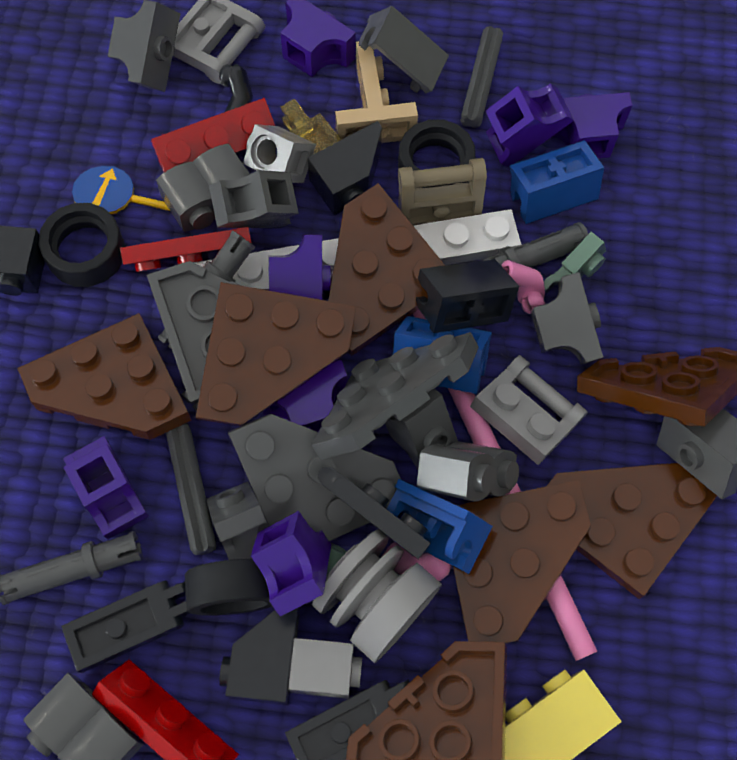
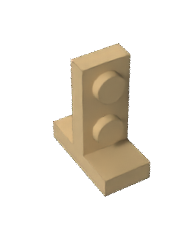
(394, 118)

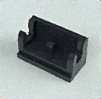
(466, 295)

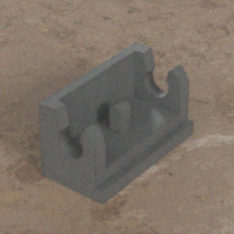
(405, 47)

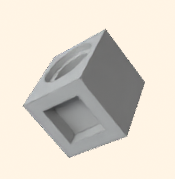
(291, 151)
(324, 668)

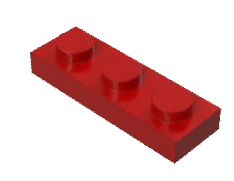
(225, 128)
(186, 249)
(158, 717)

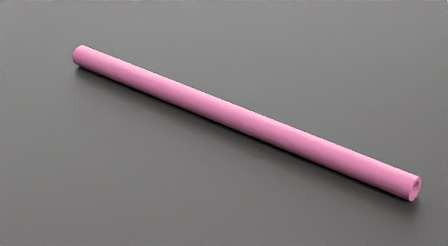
(559, 597)

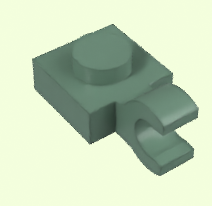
(583, 259)

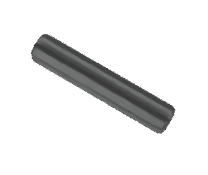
(481, 77)
(191, 490)

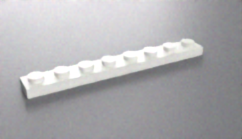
(451, 239)

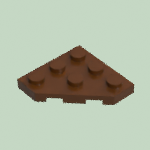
(378, 265)
(266, 349)
(109, 382)
(663, 384)
(638, 518)
(520, 559)
(444, 714)

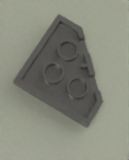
(187, 307)
(390, 388)
(286, 471)

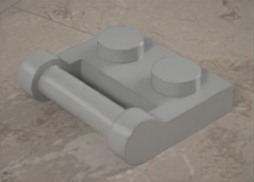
(206, 26)
(523, 419)

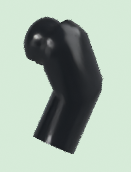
(238, 81)

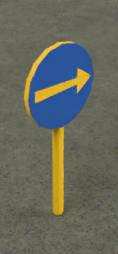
(109, 189)

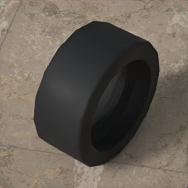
(435, 134)
(73, 218)
(226, 588)

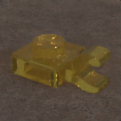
(314, 129)

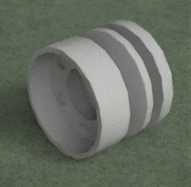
(376, 594)

